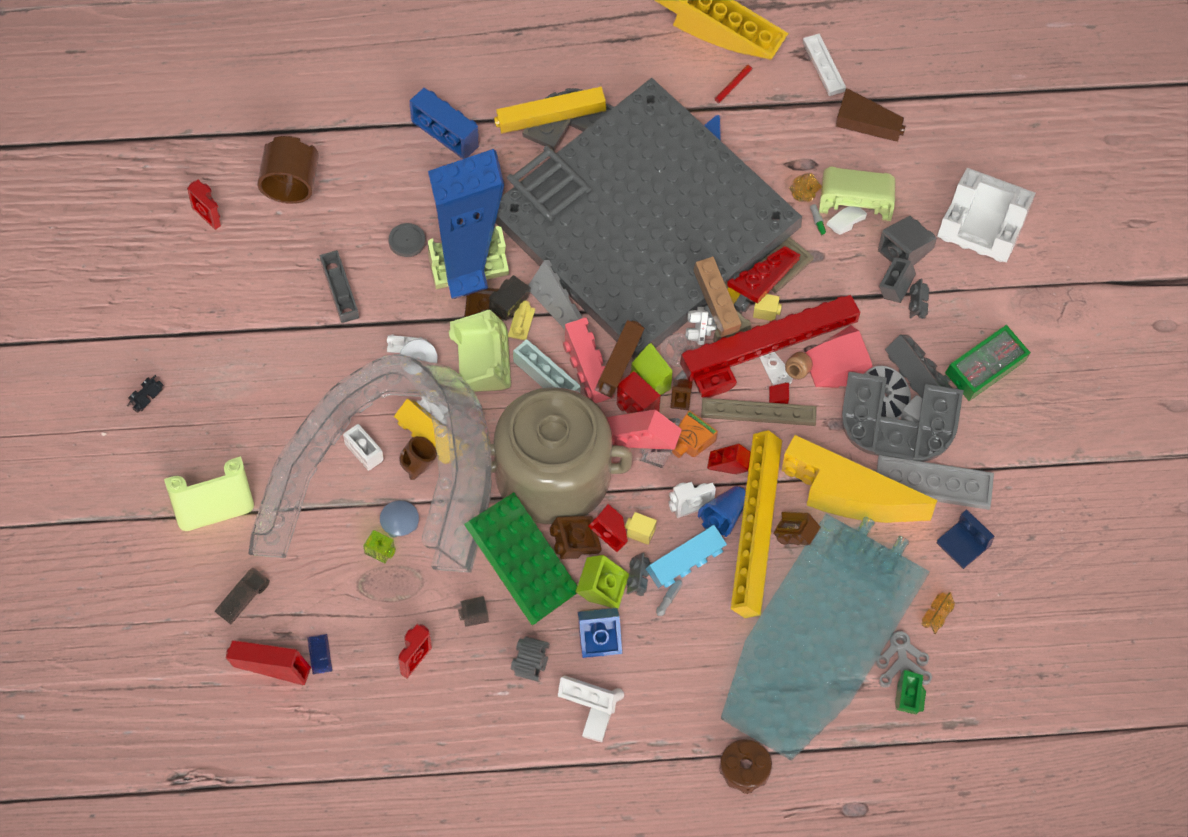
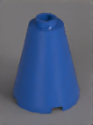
(723, 510)

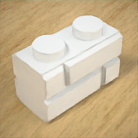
(363, 447)

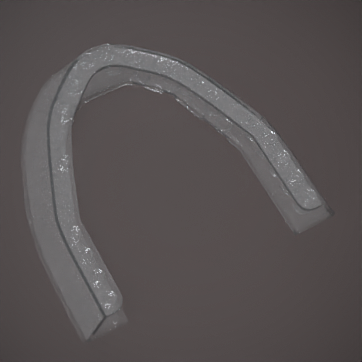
(461, 453)

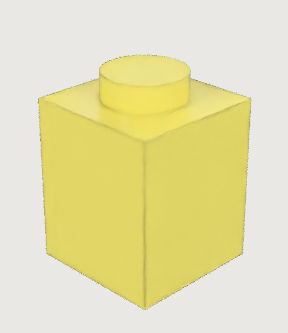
(767, 308)
(641, 528)

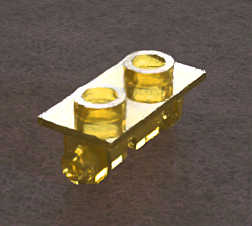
(943, 606)

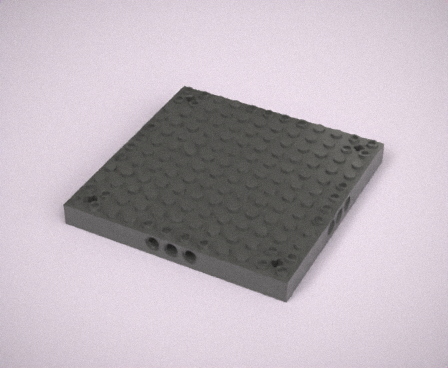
(654, 209)

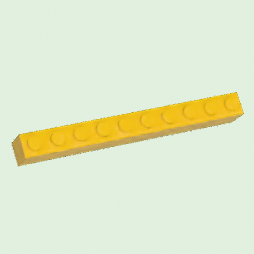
(756, 525)

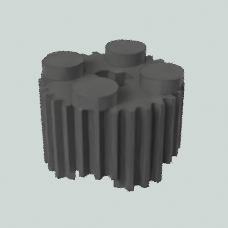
(530, 658)

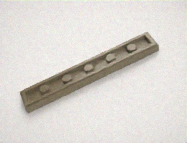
(758, 412)

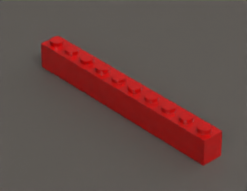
(770, 337)

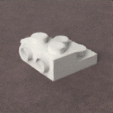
(688, 500)

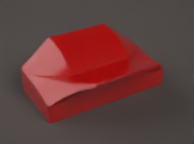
(715, 382)

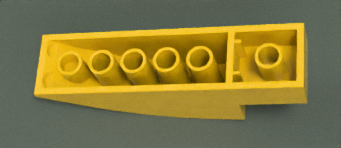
(727, 26)
(852, 489)

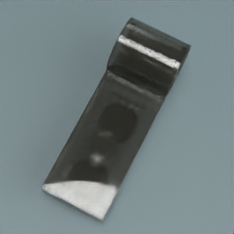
(242, 594)

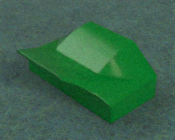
(910, 693)

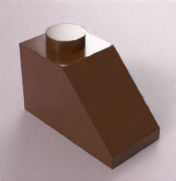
(681, 394)

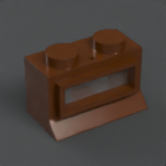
(796, 528)

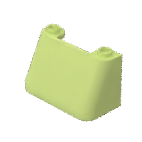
(858, 190)
(482, 351)
(212, 499)

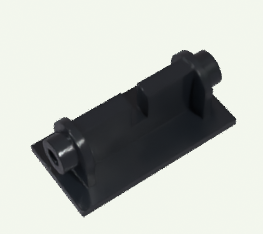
(139, 399)

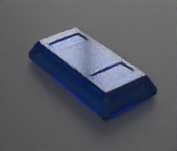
(319, 654)

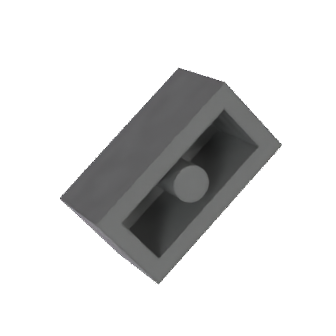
(897, 279)

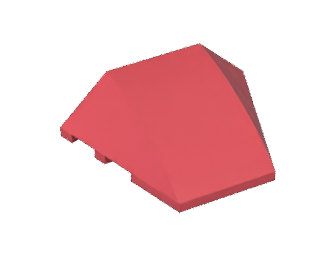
(837, 357)

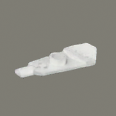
(775, 371)

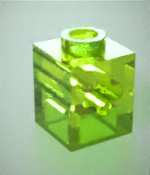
(379, 547)

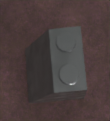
(906, 240)

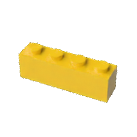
(416, 419)

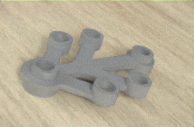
(903, 662)

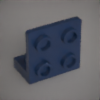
(966, 540)

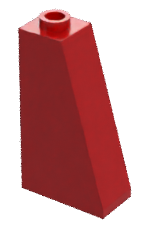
(269, 660)

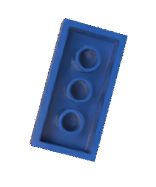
(444, 123)

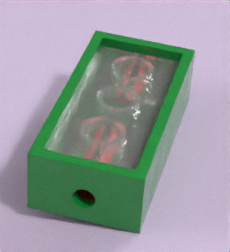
(987, 362)

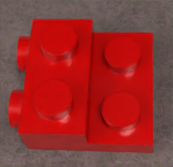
(203, 203)
(417, 647)

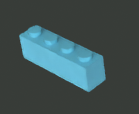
(686, 556)

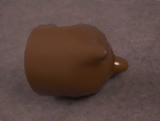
(417, 456)

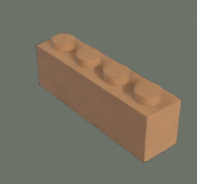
(717, 296)

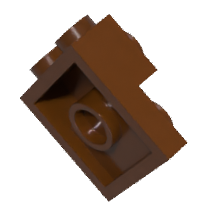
(574, 537)

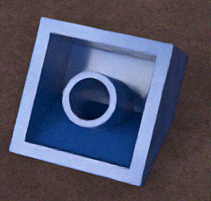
(600, 632)

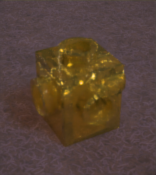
(805, 187)

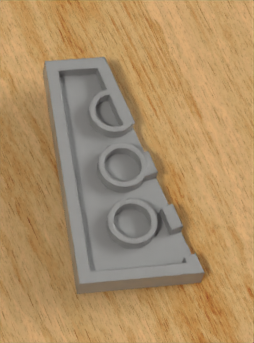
(550, 293)

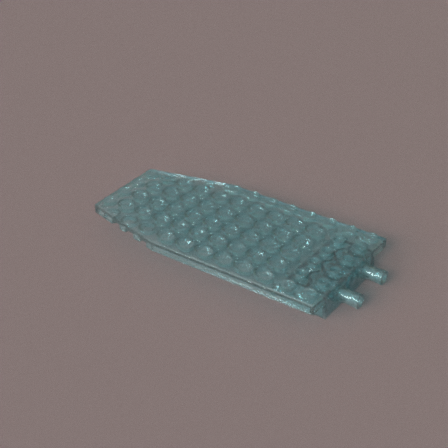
(820, 635)

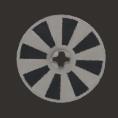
(896, 389)

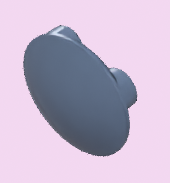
(399, 518)

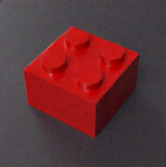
(636, 395)

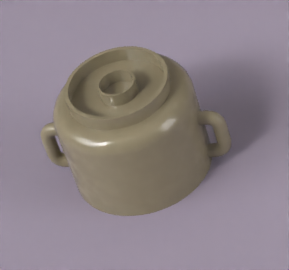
(555, 453)

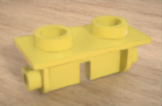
(522, 321)

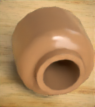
(798, 365)

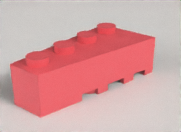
(584, 357)
(644, 430)

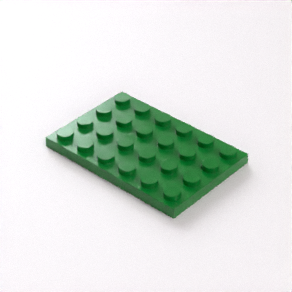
(522, 558)

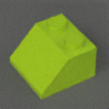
(653, 369)
(602, 581)

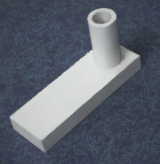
(589, 694)

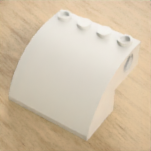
(986, 215)

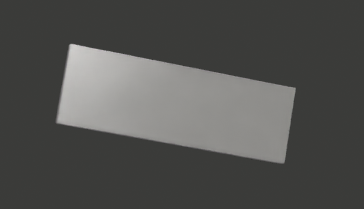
(940, 481)

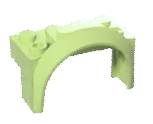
(495, 265)

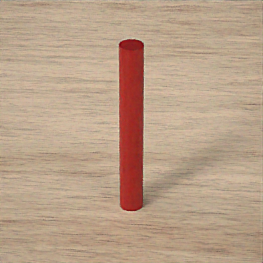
(733, 84)

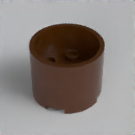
(288, 170)

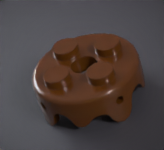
(741, 778)

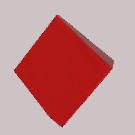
(779, 393)

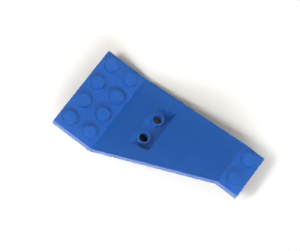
(460, 193)

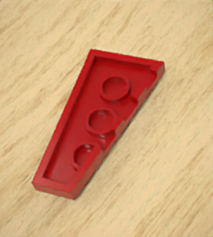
(764, 275)

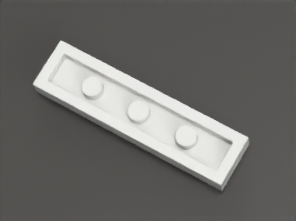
(824, 64)

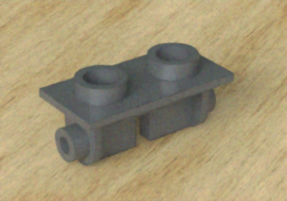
(919, 292)
(637, 570)

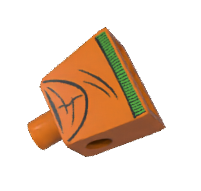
(694, 436)

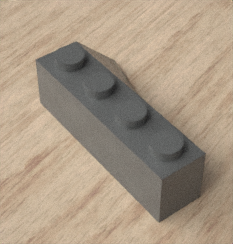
(914, 365)

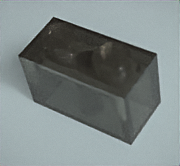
(508, 297)

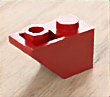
(730, 459)

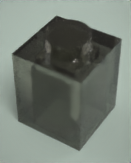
(473, 611)

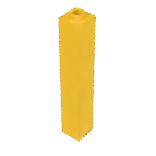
(550, 110)

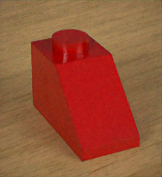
(610, 527)

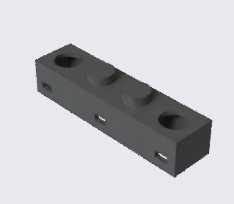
(339, 287)

